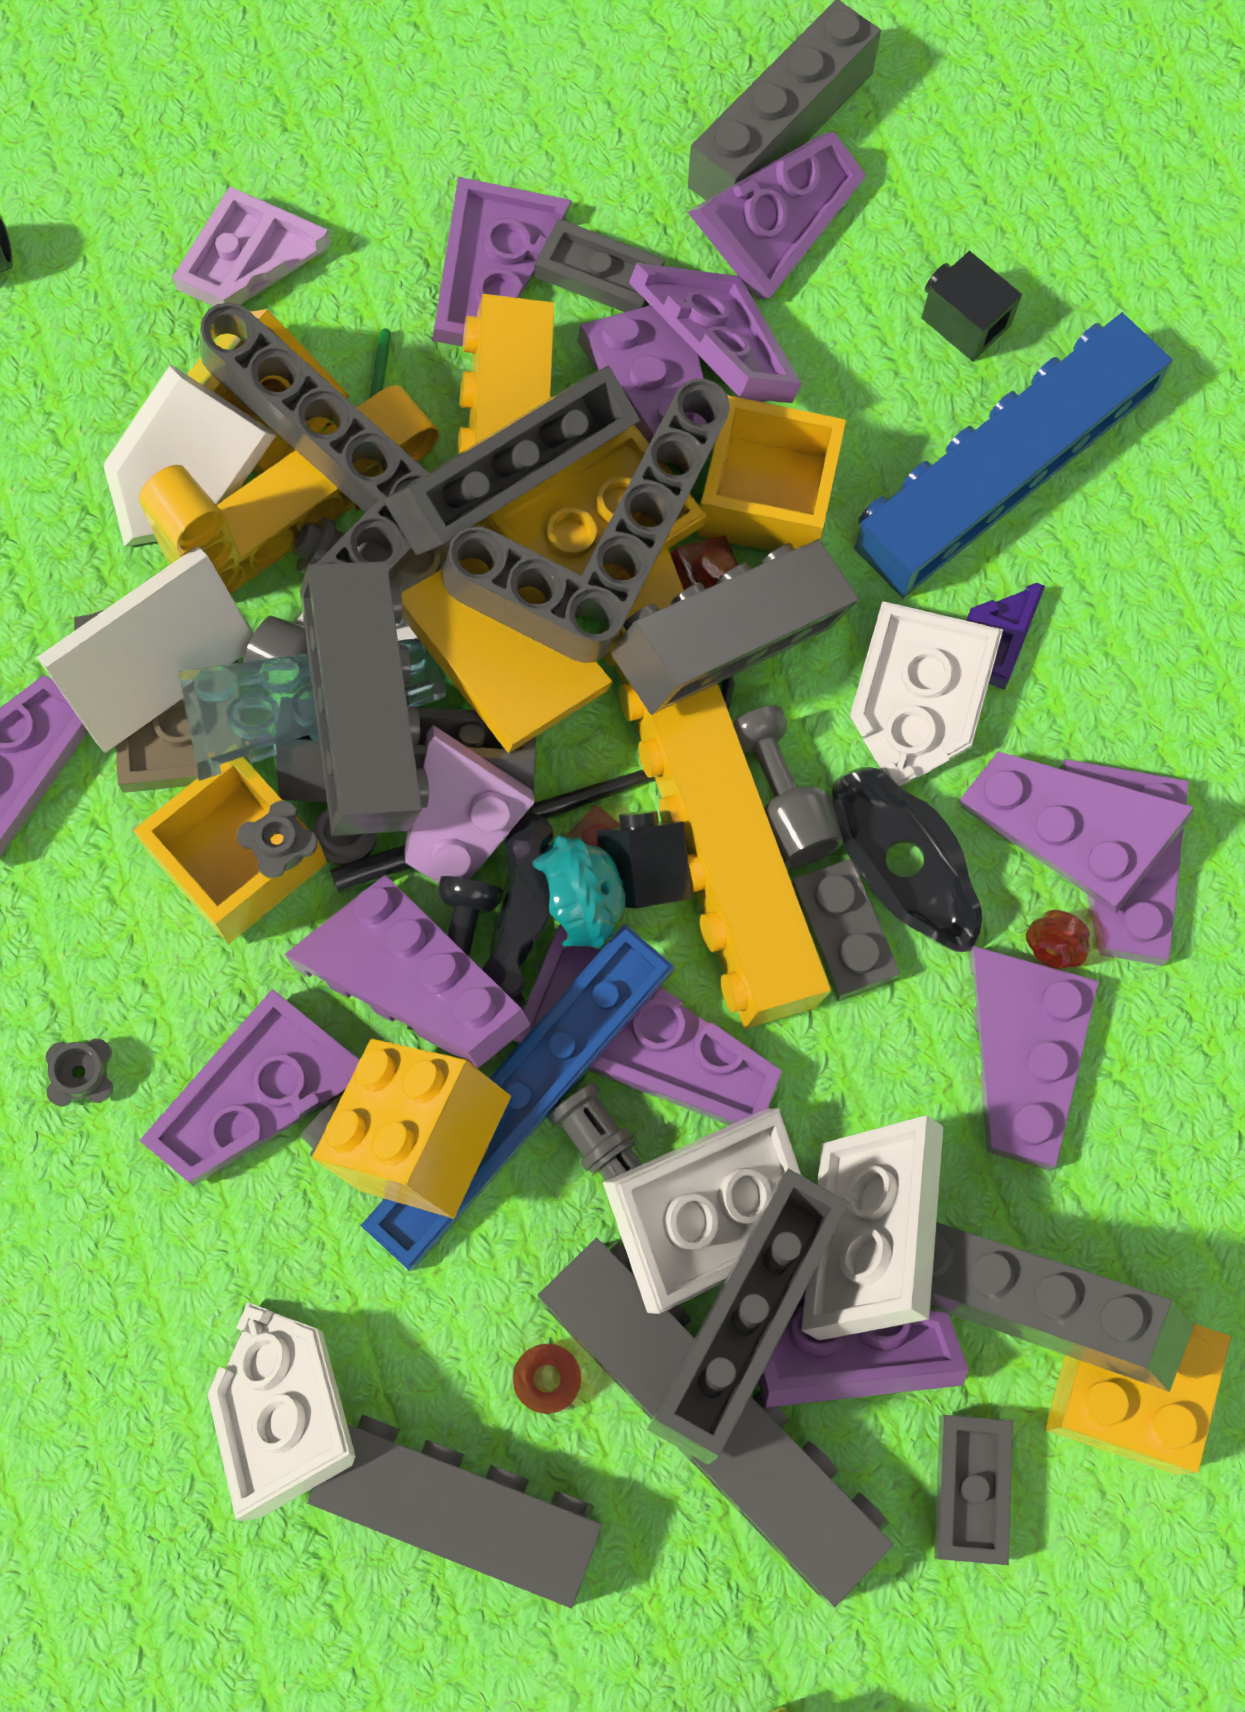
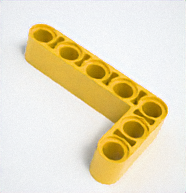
(268, 513)

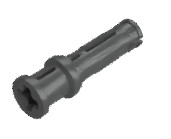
(595, 1134)

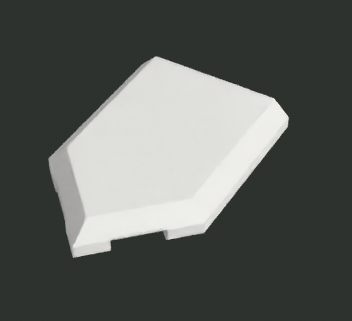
(188, 428)
(922, 689)
(277, 1414)

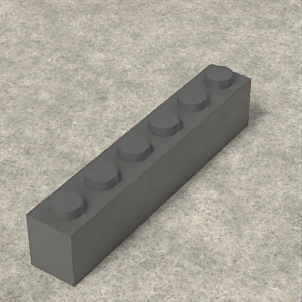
(761, 1470)

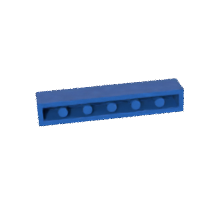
(1010, 454)

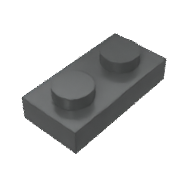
(592, 266)
(845, 930)
(973, 1490)

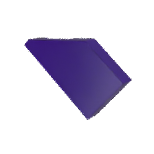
(1014, 617)

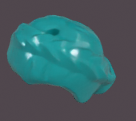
(583, 890)

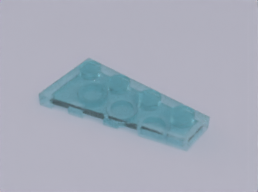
(271, 701)

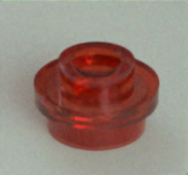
(1059, 939)
(531, 1362)

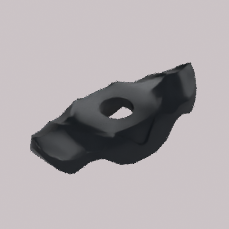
(881, 814)
(523, 905)

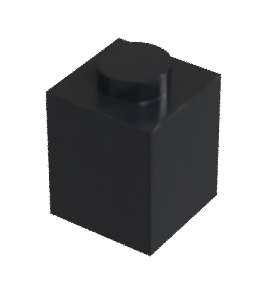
(969, 304)
(648, 858)

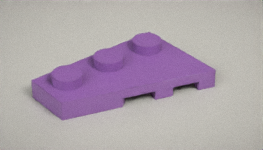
(722, 327)
(646, 359)

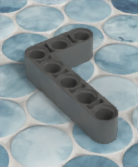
(287, 415)
(622, 543)

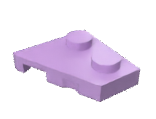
(246, 250)
(467, 810)

